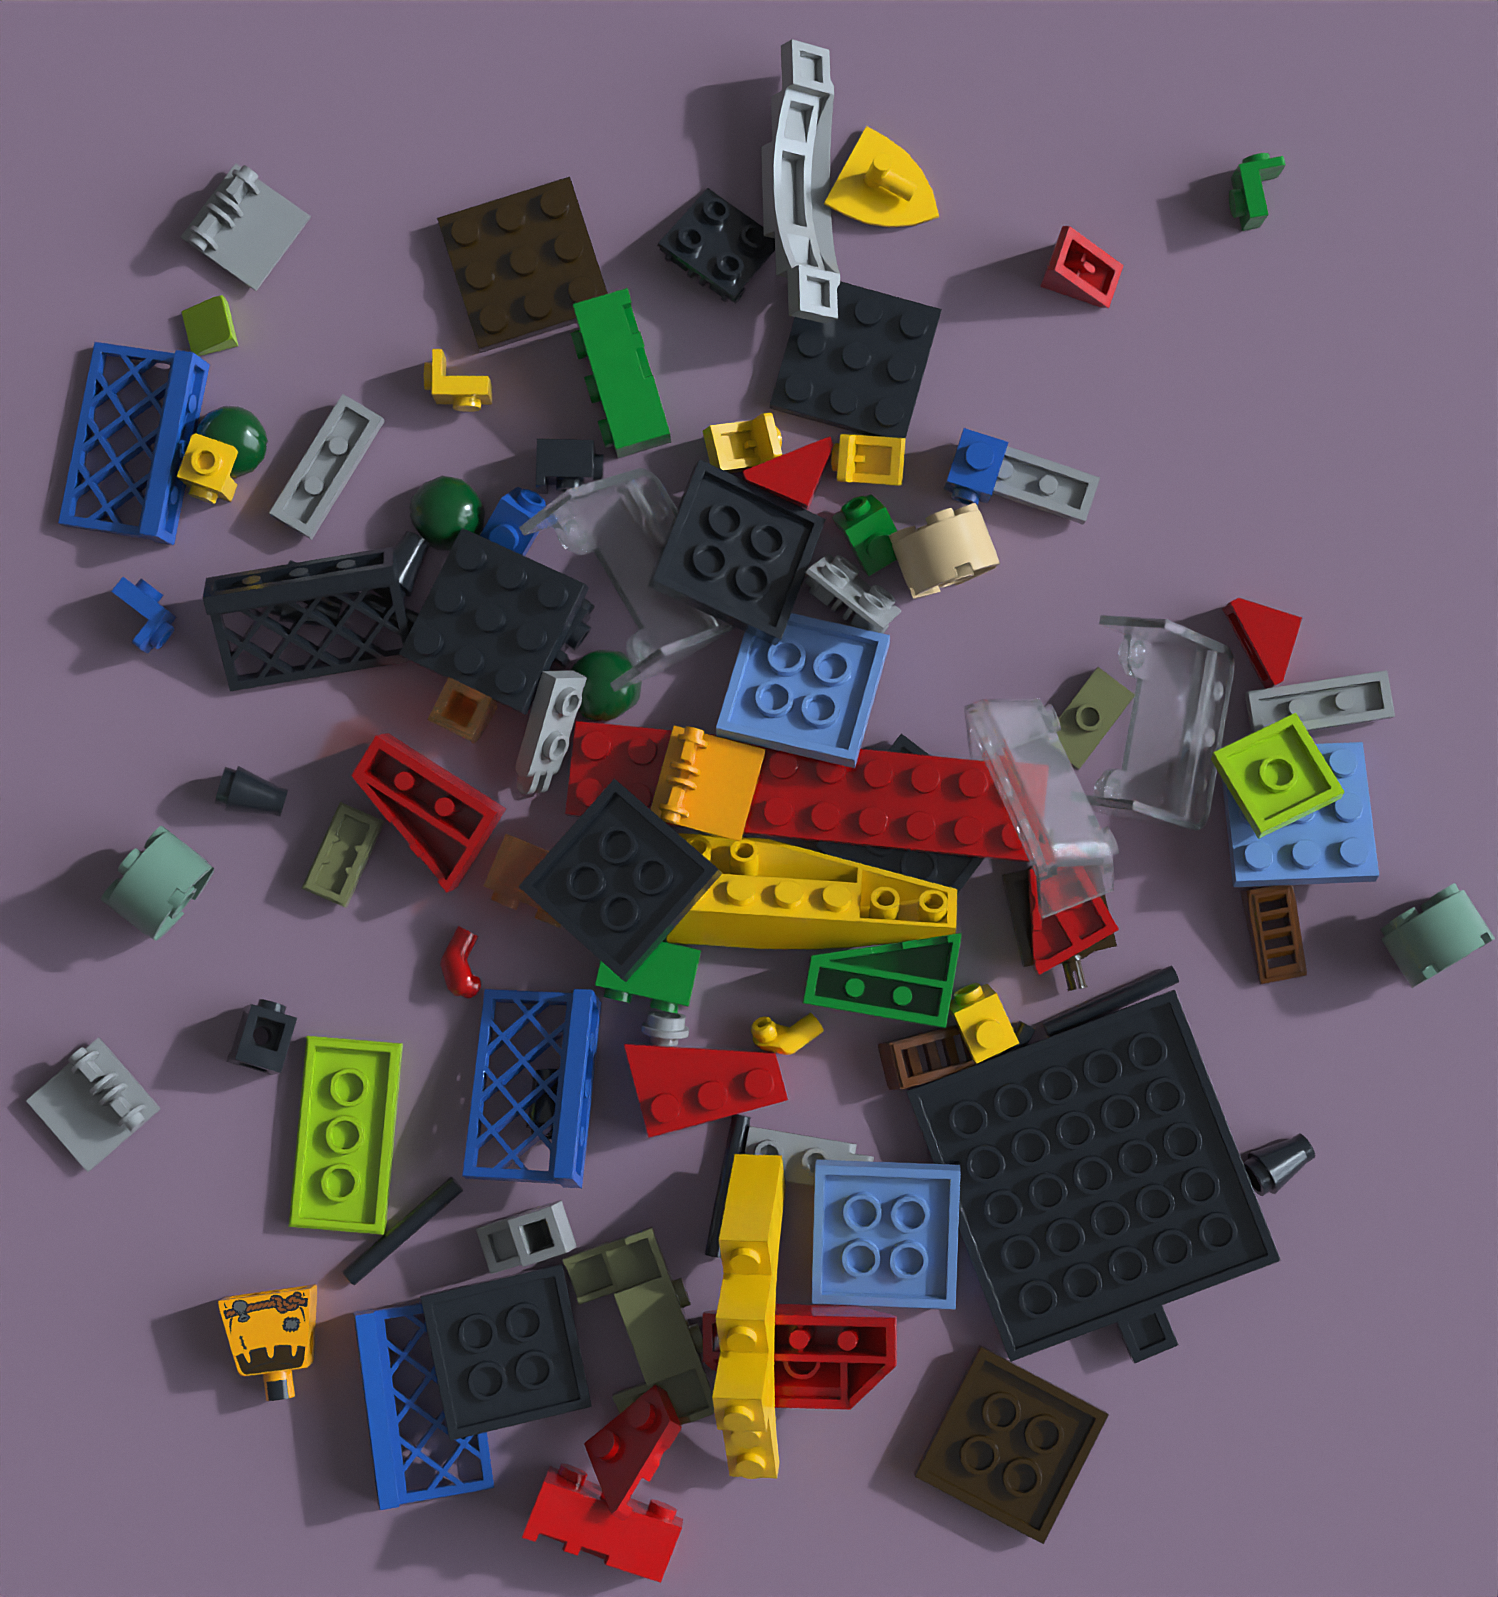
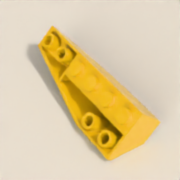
(808, 900)

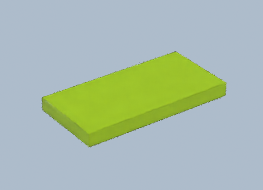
(345, 1135)

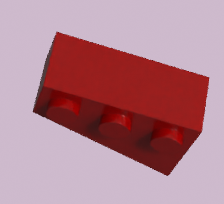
(701, 1084)

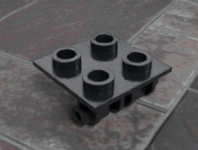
(718, 245)

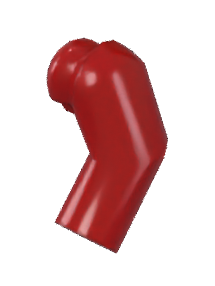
(456, 967)

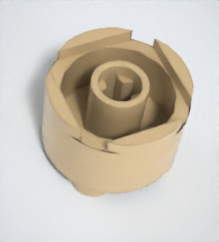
(944, 551)

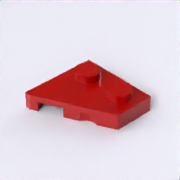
(1066, 932)
(632, 1447)

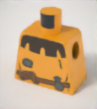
(272, 1334)

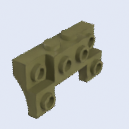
(653, 1317)

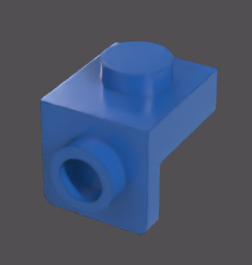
(975, 467)
(509, 515)
(145, 600)

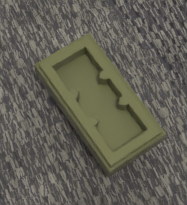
(1091, 715)
(343, 854)

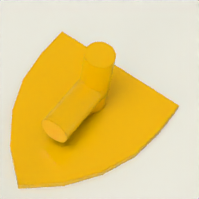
(882, 185)

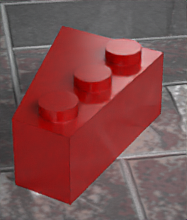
(429, 806)
(579, 1517)

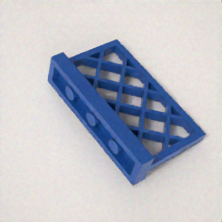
(178, 422)
(573, 1090)
(384, 1420)

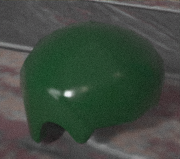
(239, 429)
(443, 509)
(598, 696)

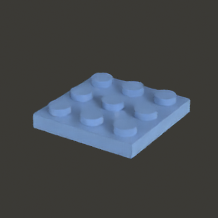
(805, 691)
(1319, 848)
(885, 1234)

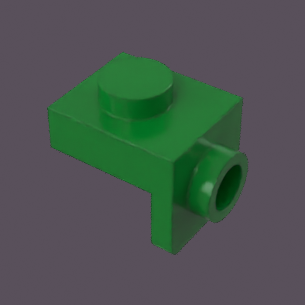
(1248, 196)
(867, 530)

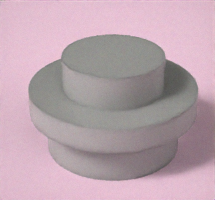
(665, 1028)

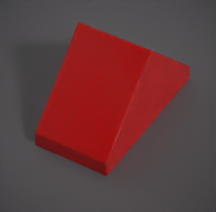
(1081, 269)
(794, 474)
(1265, 637)

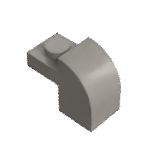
(526, 1237)

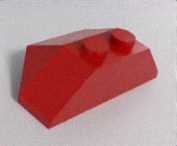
(822, 1353)

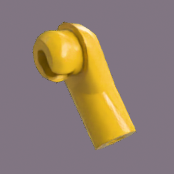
(785, 1039)

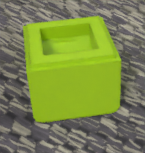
(210, 326)

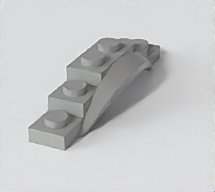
(799, 182)

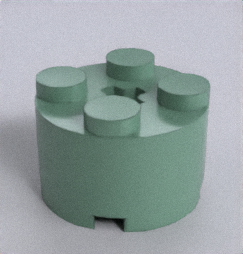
(158, 883)
(1437, 937)

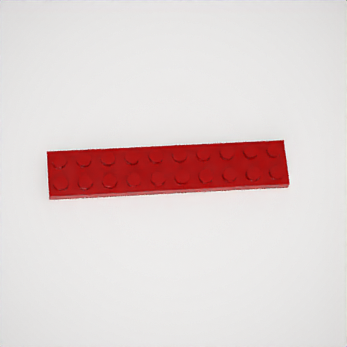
(880, 803)

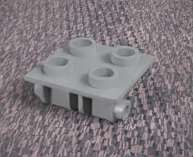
(245, 226)
(839, 578)
(93, 1104)

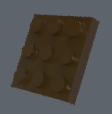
(522, 263)
(1011, 1444)

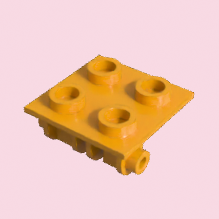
(707, 782)

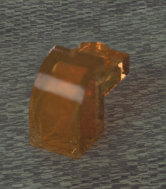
(462, 711)

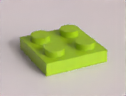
(1277, 775)

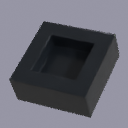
(1147, 1334)

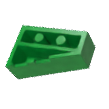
(619, 374)
(889, 981)

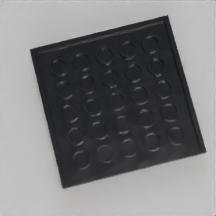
(1094, 1175)

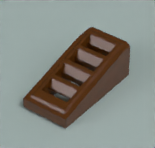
(1257, 936)
(894, 1064)

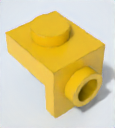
(464, 392)
(743, 443)
(869, 459)
(208, 469)
(982, 1021)

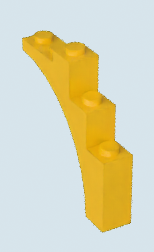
(746, 1315)

